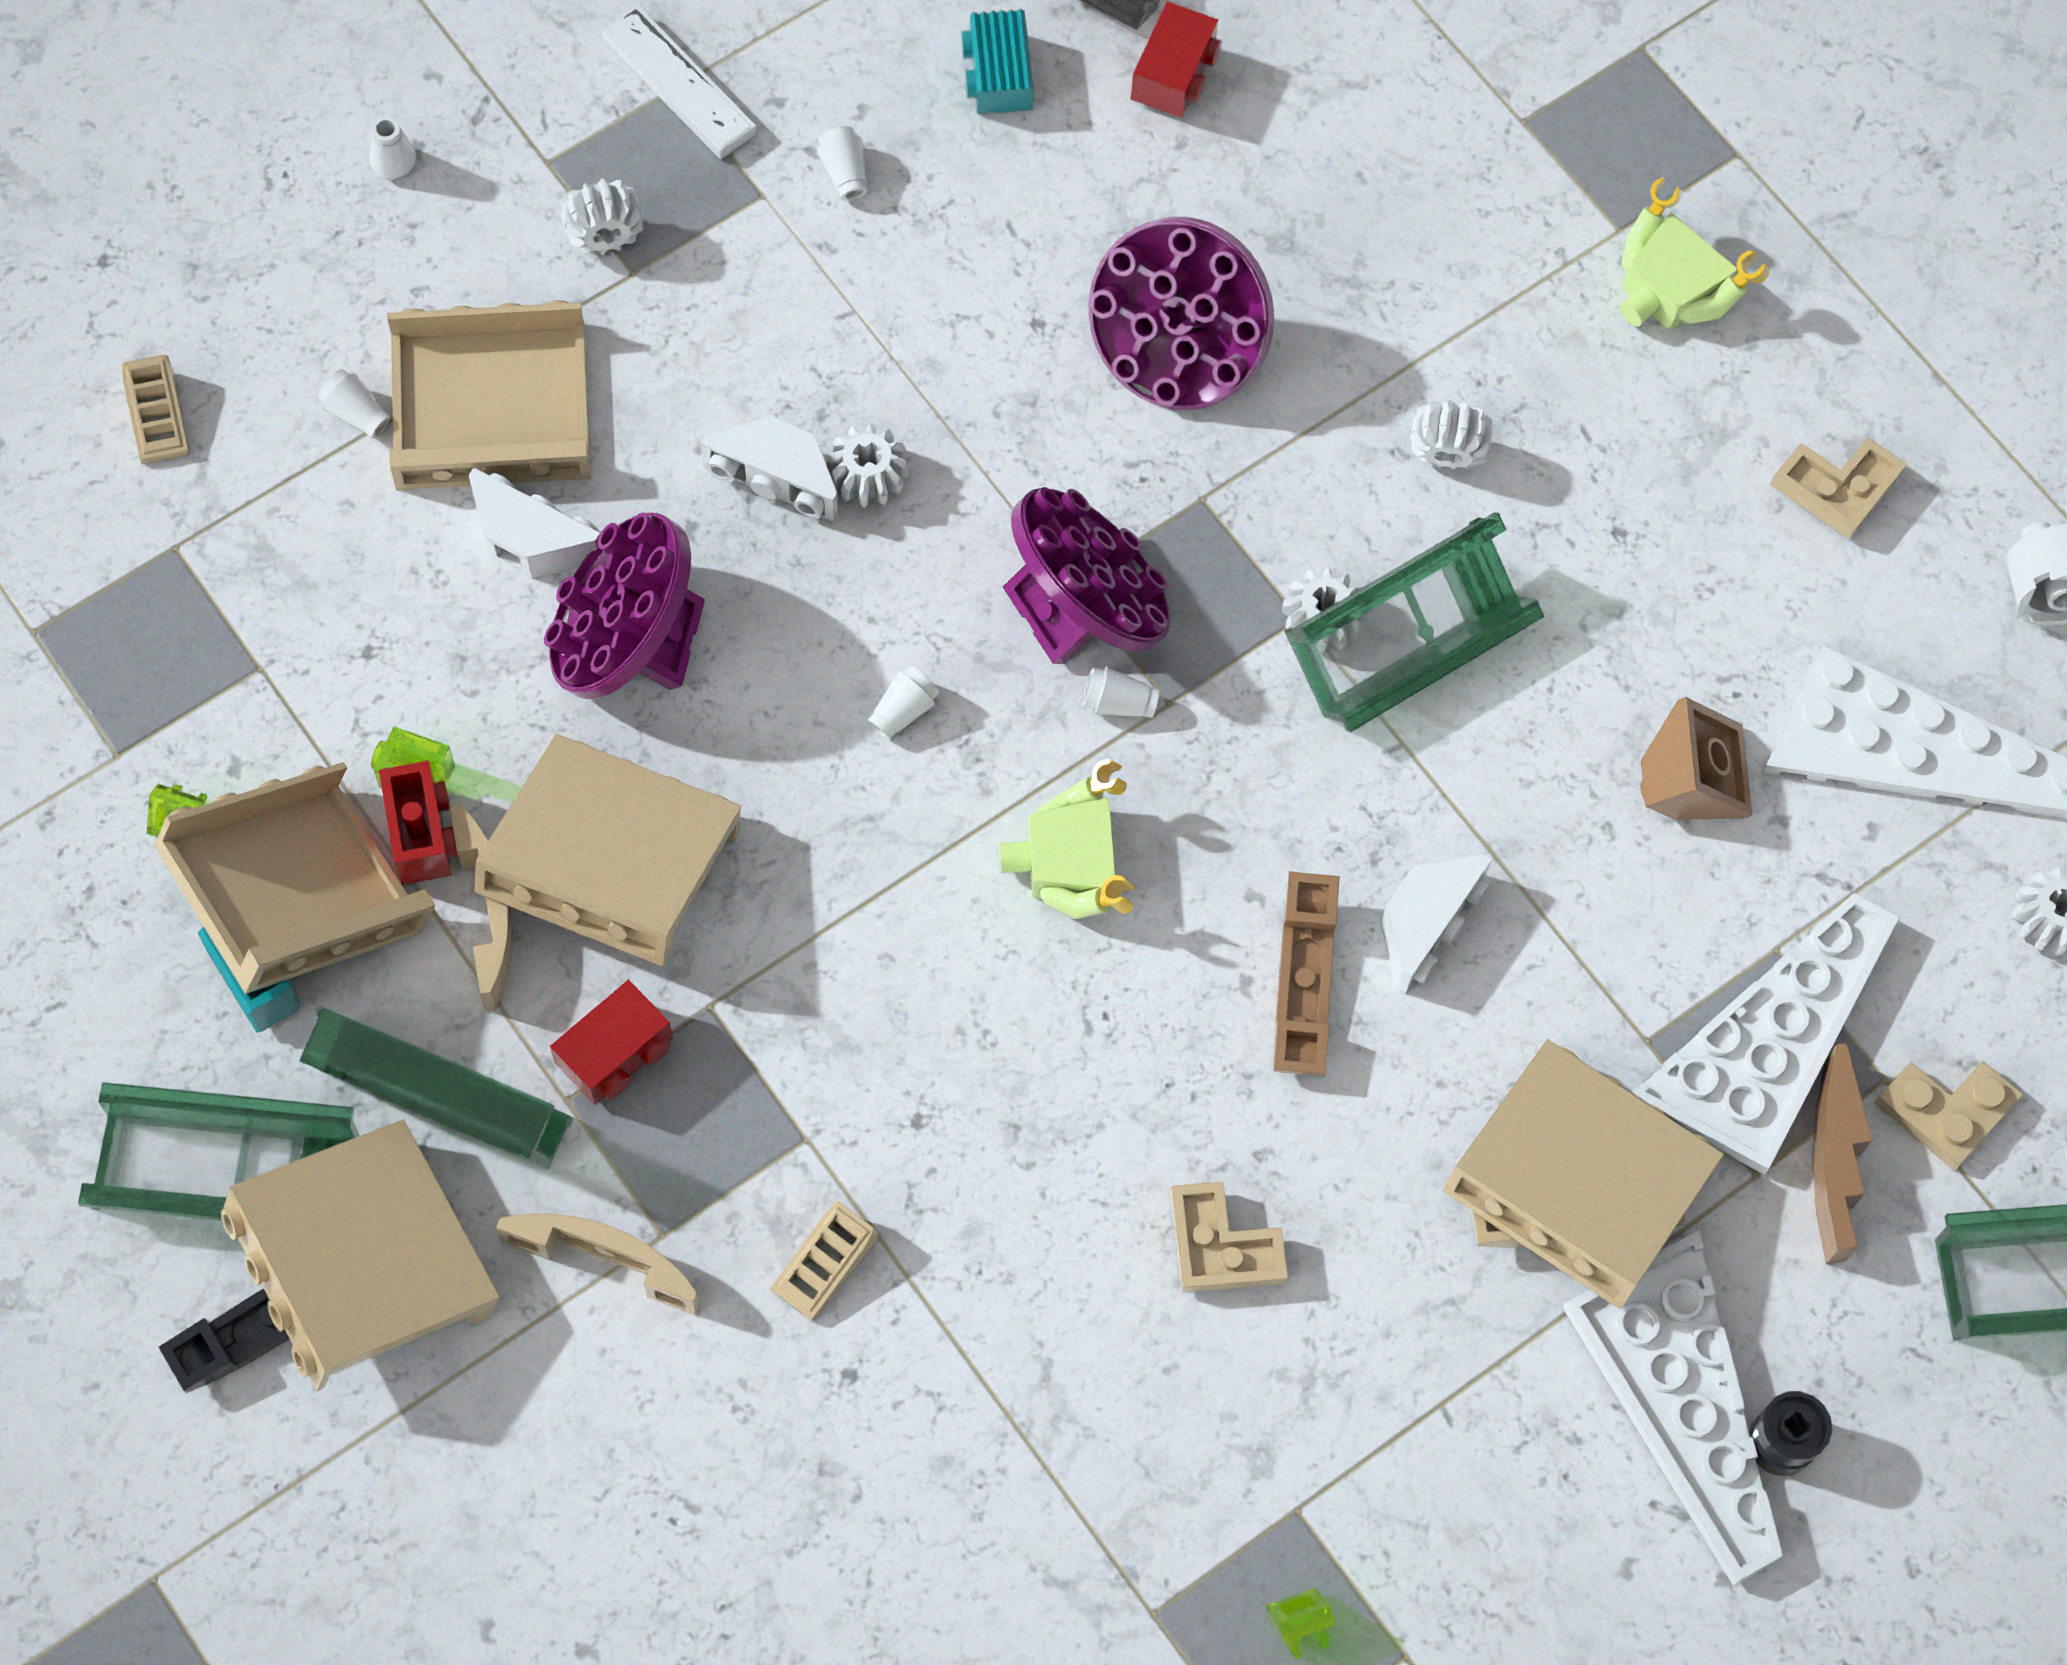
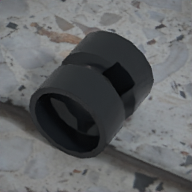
(1790, 1433)

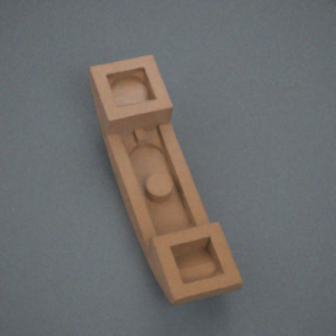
(1305, 974)

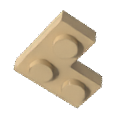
(1836, 495)
(1945, 1122)
(1214, 1256)

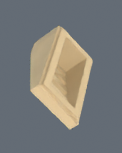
(149, 379)
(823, 1232)

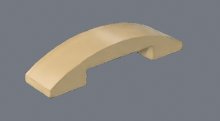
(493, 958)
(542, 1231)

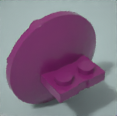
(1181, 312)
(1083, 578)
(626, 610)

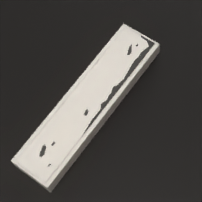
(679, 82)

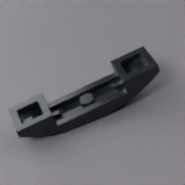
(223, 1345)

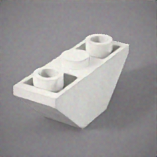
(775, 463)
(529, 530)
(1428, 912)

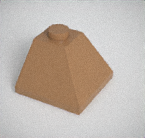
(1697, 766)

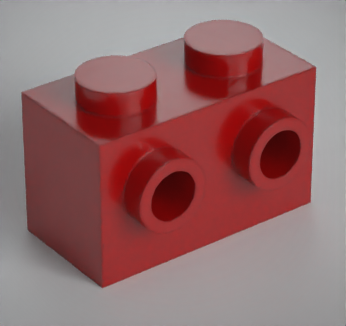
(1175, 60)
(415, 822)
(612, 1043)

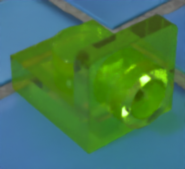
(407, 748)

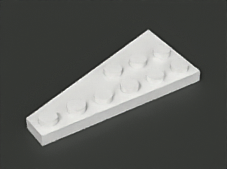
(1904, 741)
(1762, 1052)
(1684, 1397)

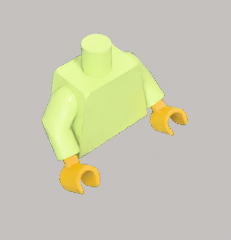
(1677, 272)
(1073, 849)

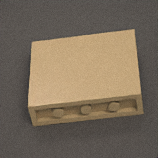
(489, 394)
(605, 848)
(288, 878)
(1583, 1173)
(357, 1251)

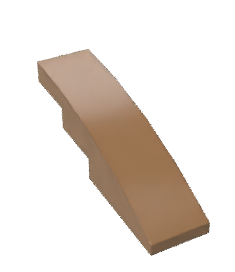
(1839, 1138)

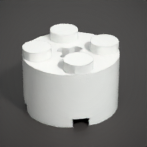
(2040, 573)

